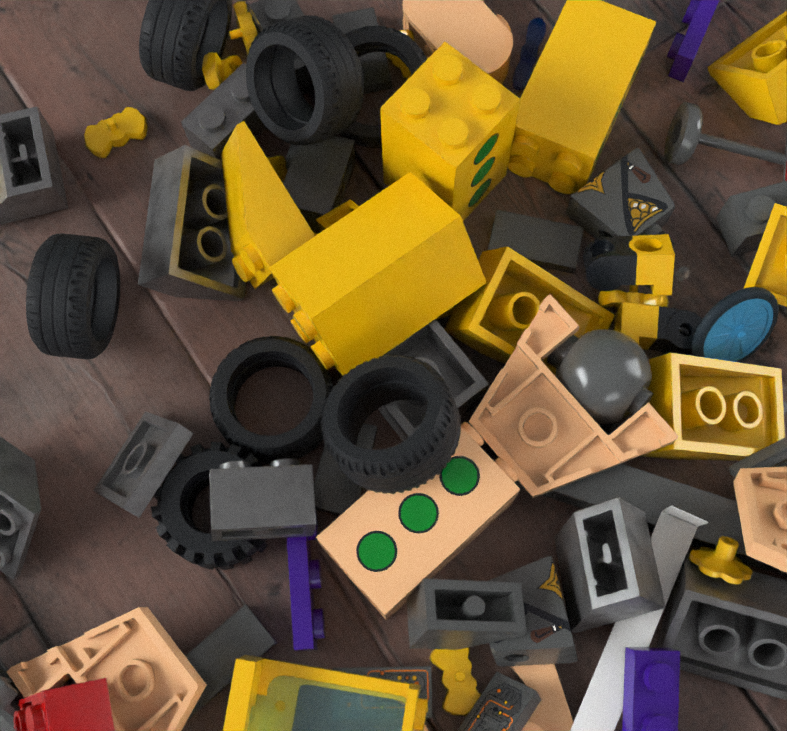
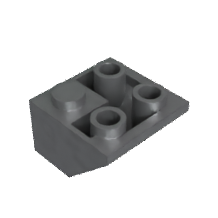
(18, 507)

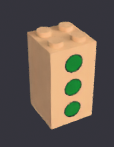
(410, 536)

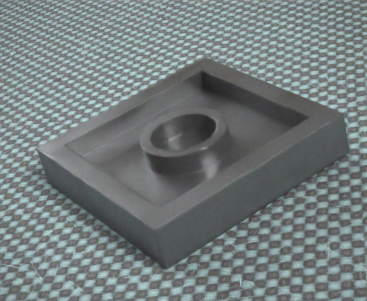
(143, 463)

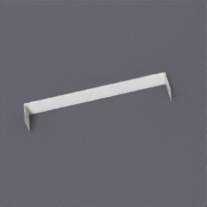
(604, 695)

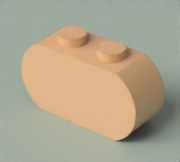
(465, 26)

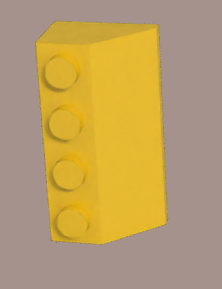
(757, 72)

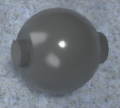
(604, 374)

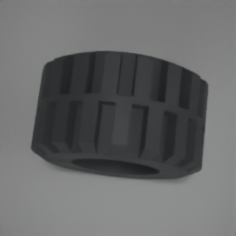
(176, 502)

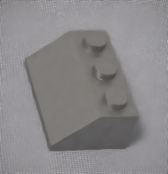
(188, 230)
(729, 629)

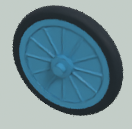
(736, 325)

